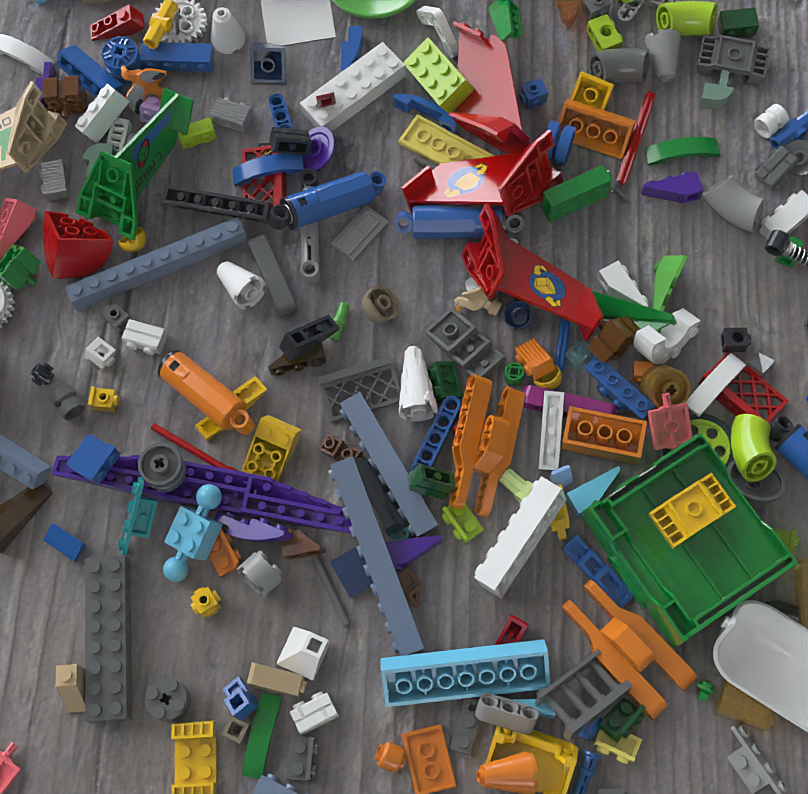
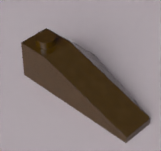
(19, 511)

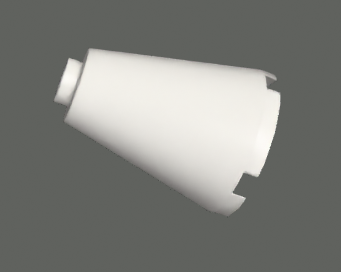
(226, 32)
(241, 284)

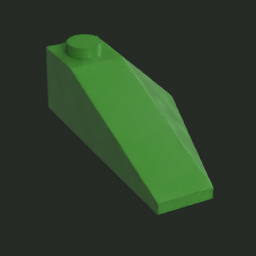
(665, 279)

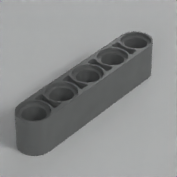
(272, 275)

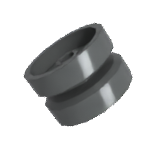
(160, 456)

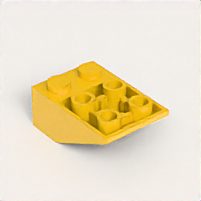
(271, 448)

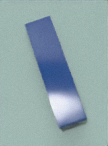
(596, 570)

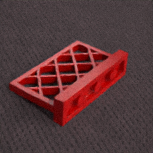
(279, 180)
(734, 400)

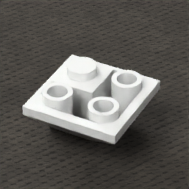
(303, 652)

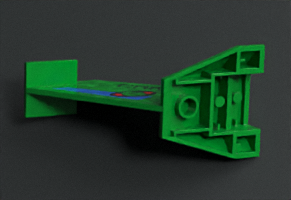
(120, 179)

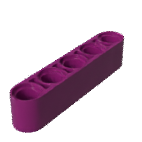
(535, 399)

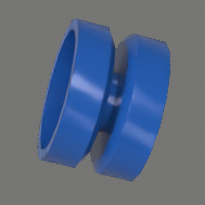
(562, 142)

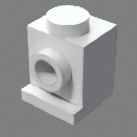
(100, 353)

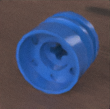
(119, 53)

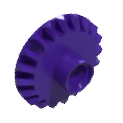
(320, 149)

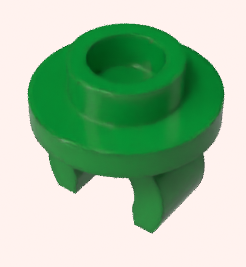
(706, 688)

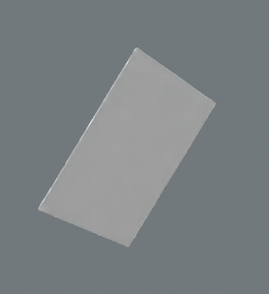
(297, 21)

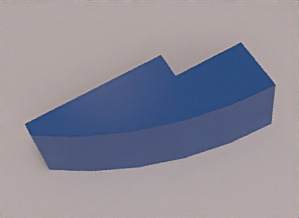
(352, 48)

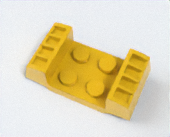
(691, 510)
(195, 757)

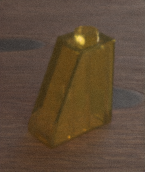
(742, 708)

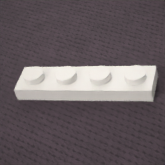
(551, 430)

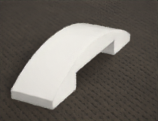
(23, 53)
(714, 384)

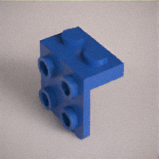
(93, 459)

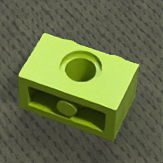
(604, 26)

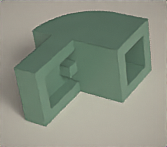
(717, 95)
(93, 152)

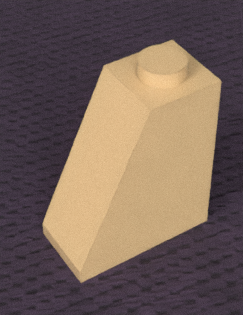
(276, 680)
(71, 686)

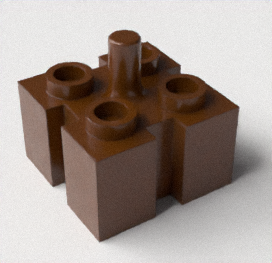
(65, 95)
(614, 339)

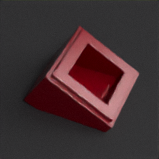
(326, 100)

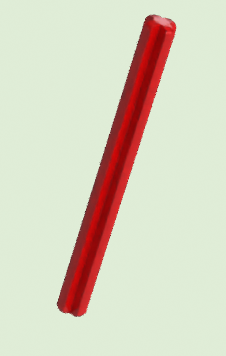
(636, 137)

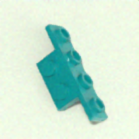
(140, 517)

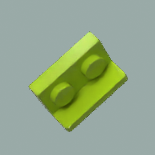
(198, 133)
(463, 522)

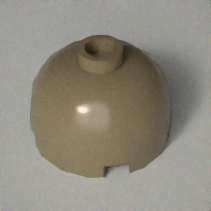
(380, 304)

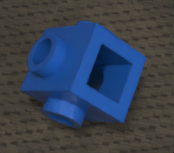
(533, 94)

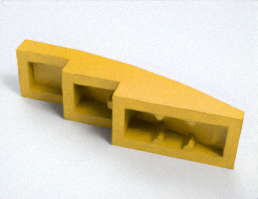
(248, 392)

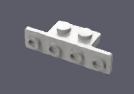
(752, 765)

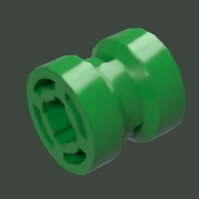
(514, 378)

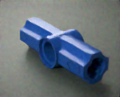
(793, 130)

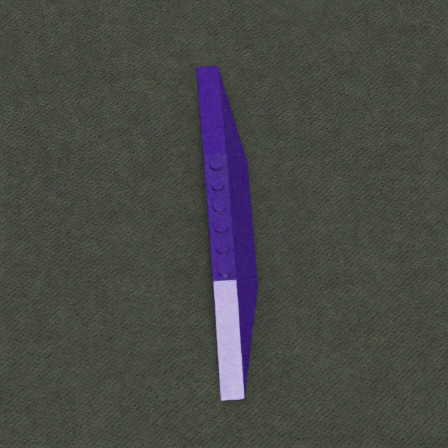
(241, 493)

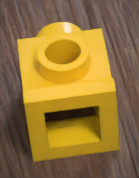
(108, 405)

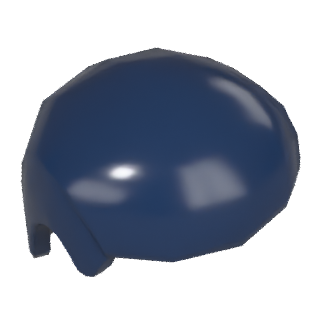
(517, 315)

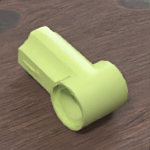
(516, 484)

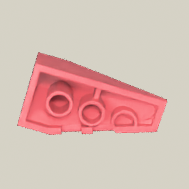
(14, 221)

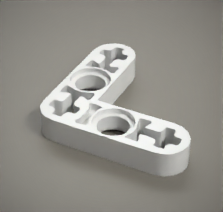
(435, 17)

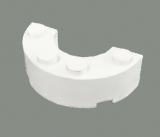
(668, 343)

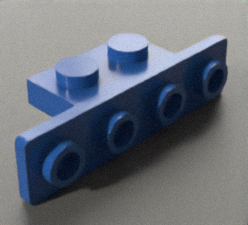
(618, 389)

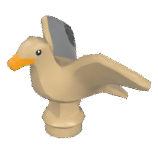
(476, 299)

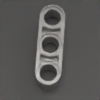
(506, 713)

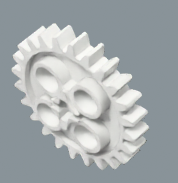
(192, 18)

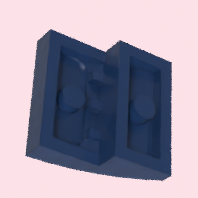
(351, 572)

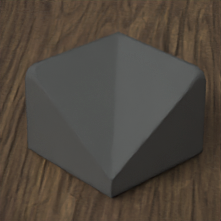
(760, 364)

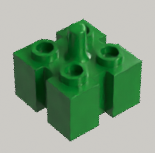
(17, 266)

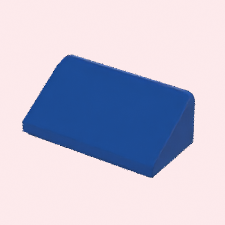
(64, 542)

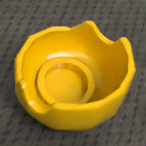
(134, 245)
(550, 380)

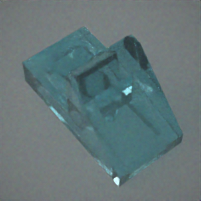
(578, 355)

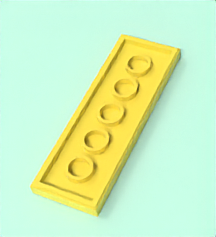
(438, 143)

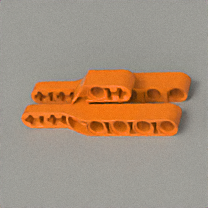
(495, 445)
(637, 644)

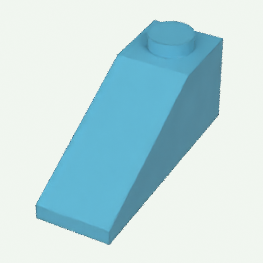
(584, 495)

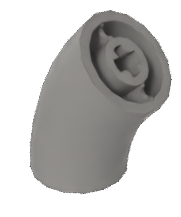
(735, 203)

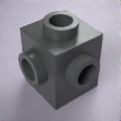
(595, 8)

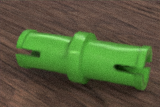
(340, 319)

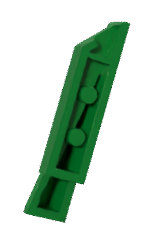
(506, 19)
(641, 315)

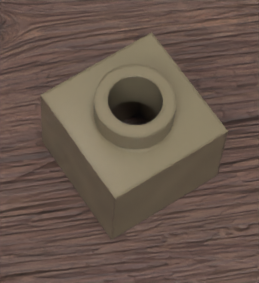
(229, 729)

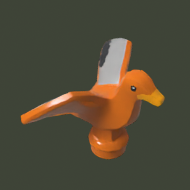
(144, 83)

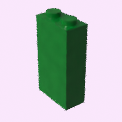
(576, 193)

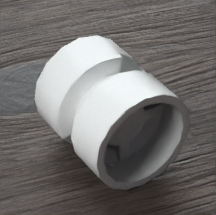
(769, 122)

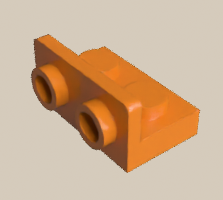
(223, 556)

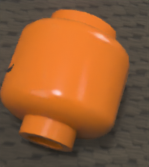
(390, 757)

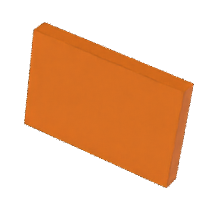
(428, 760)

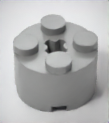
(260, 574)

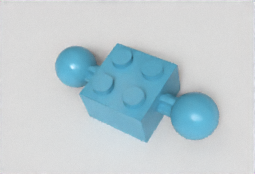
(193, 533)

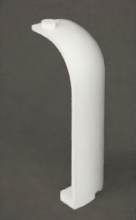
(766, 658)

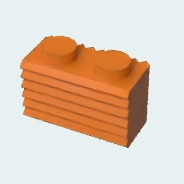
(534, 359)

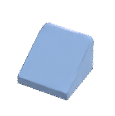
(562, 476)

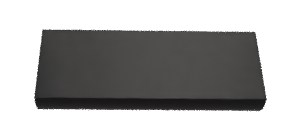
(379, 499)

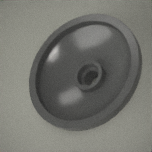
(761, 491)

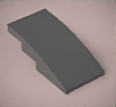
(464, 344)

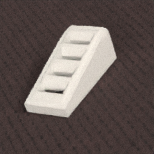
(121, 126)

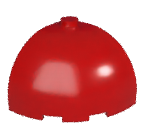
(73, 246)

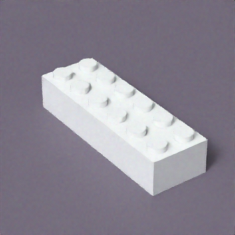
(355, 87)
(520, 537)

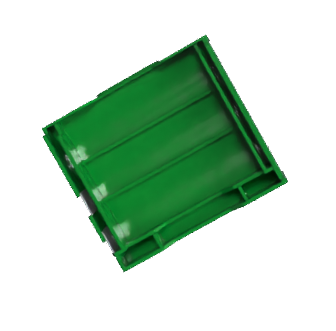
(707, 571)

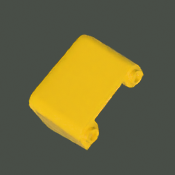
(553, 756)

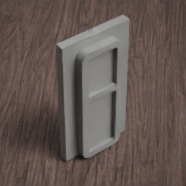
(359, 233)

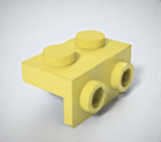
(624, 750)

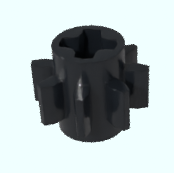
(42, 374)

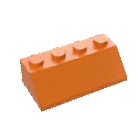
(597, 128)
(604, 435)

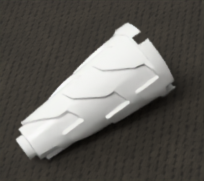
(416, 388)

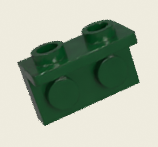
(444, 380)
(620, 719)

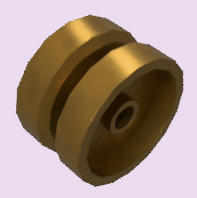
(664, 379)

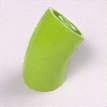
(688, 17)
(752, 447)

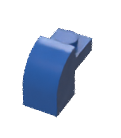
(240, 699)

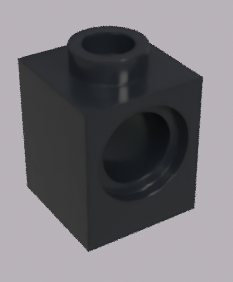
(729, 344)

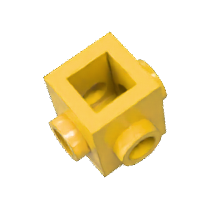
(210, 607)

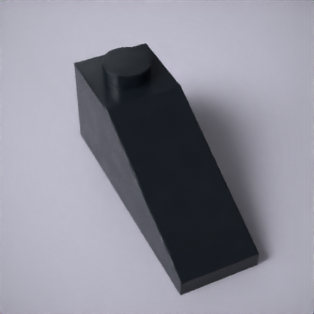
(305, 338)

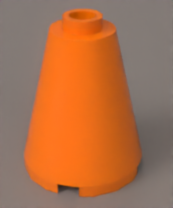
(510, 774)

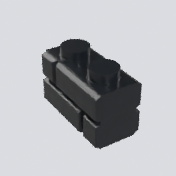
(290, 141)

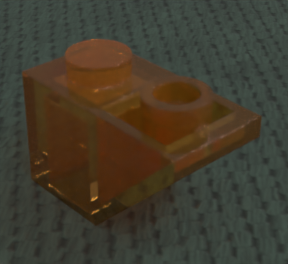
(568, 10)

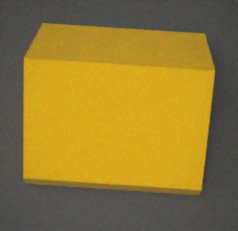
(592, 91)

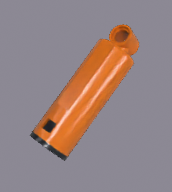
(205, 392)

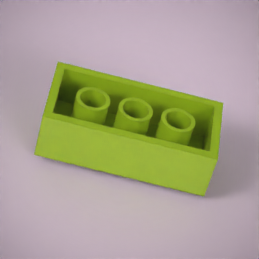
(438, 76)

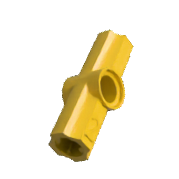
(160, 24)

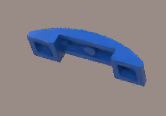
(406, 102)
(267, 166)

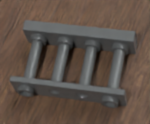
(588, 713)

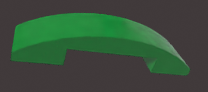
(681, 148)
(261, 735)

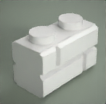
(144, 337)
(313, 713)

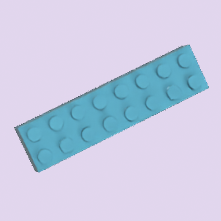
(465, 673)

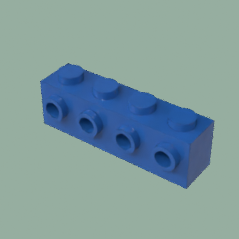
(178, 57)
(91, 74)

